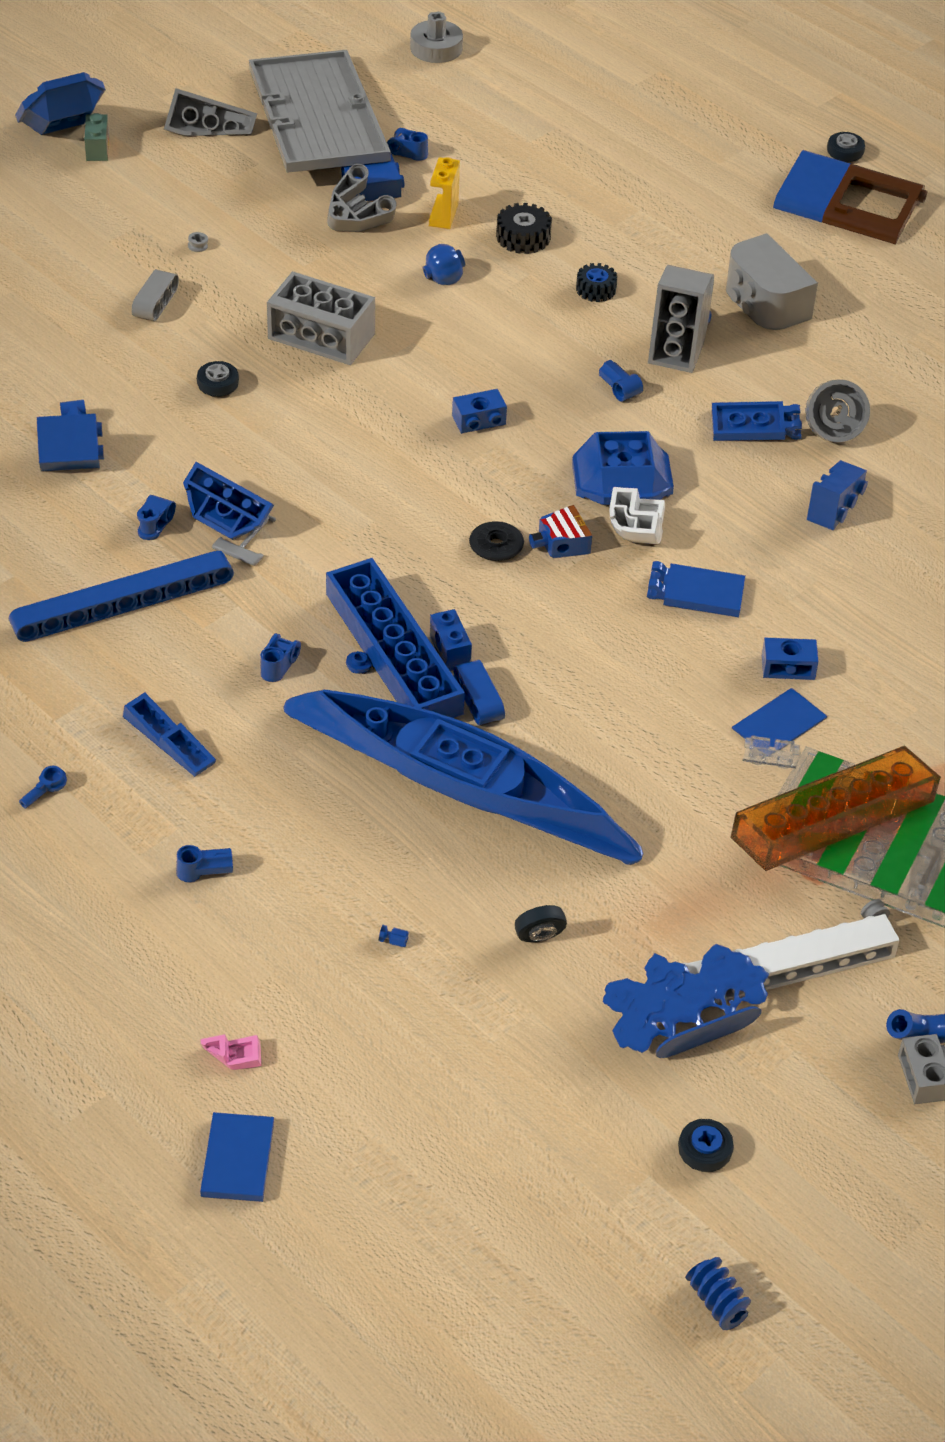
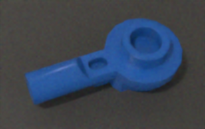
(358, 662)
(51, 779)

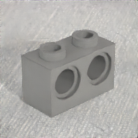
(924, 1067)

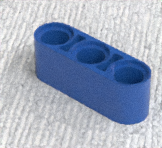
(479, 692)

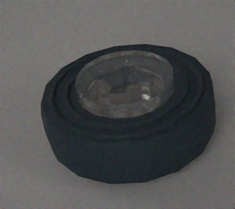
(540, 923)

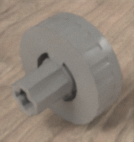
(443, 39)
(820, 406)

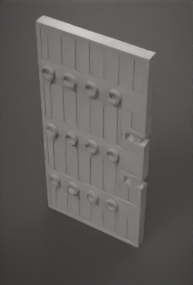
(318, 111)

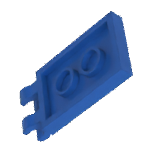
(755, 421)
(697, 588)

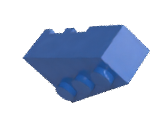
(836, 494)

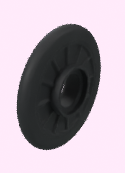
(481, 542)

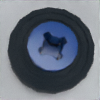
(699, 1154)

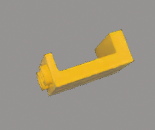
(445, 176)

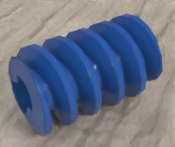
(718, 1293)

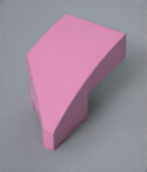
(236, 1053)

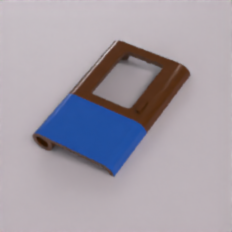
(820, 182)

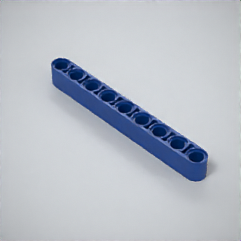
(120, 596)

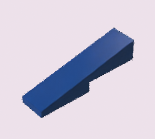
(171, 738)

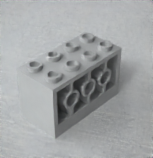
(321, 318)

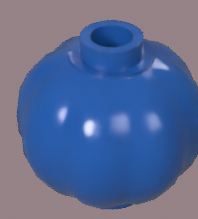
(444, 264)

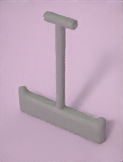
(240, 552)

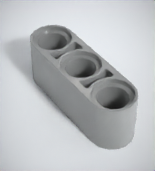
(155, 295)

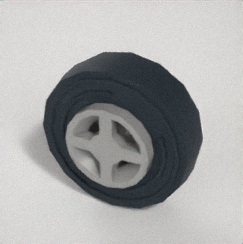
(846, 146)
(217, 378)

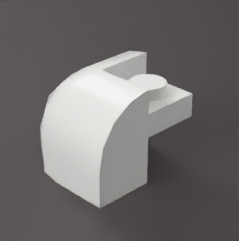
(636, 518)

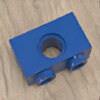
(479, 411)
(450, 638)
(789, 658)

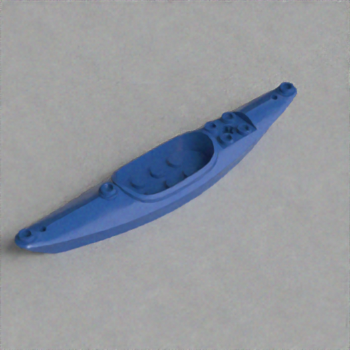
(465, 766)

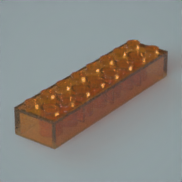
(834, 807)

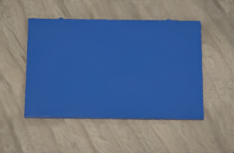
(781, 718)

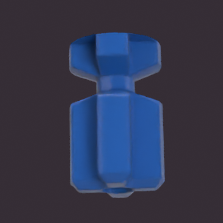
(396, 936)

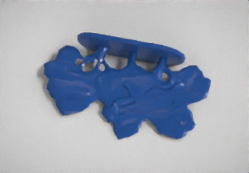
(680, 996)

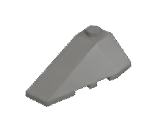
(203, 116)

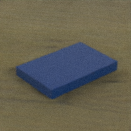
(237, 1157)

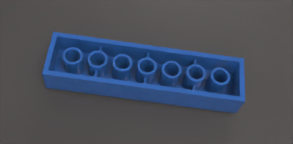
(393, 639)

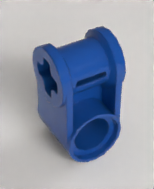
(411, 143)
(154, 516)
(278, 657)

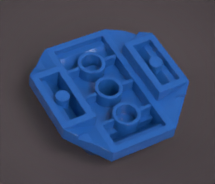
(61, 103)
(621, 461)

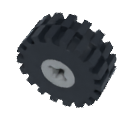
(523, 228)

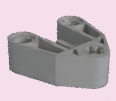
(352, 212)

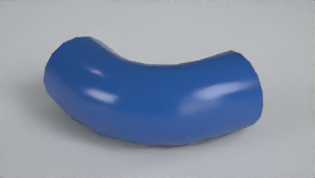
(907, 1024)

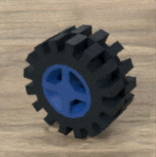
(596, 282)

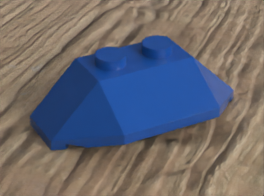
(224, 503)

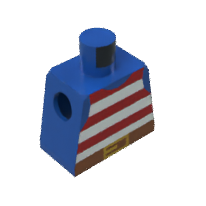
(563, 534)

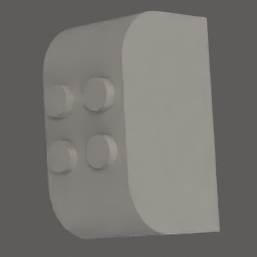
(769, 284)
(680, 318)

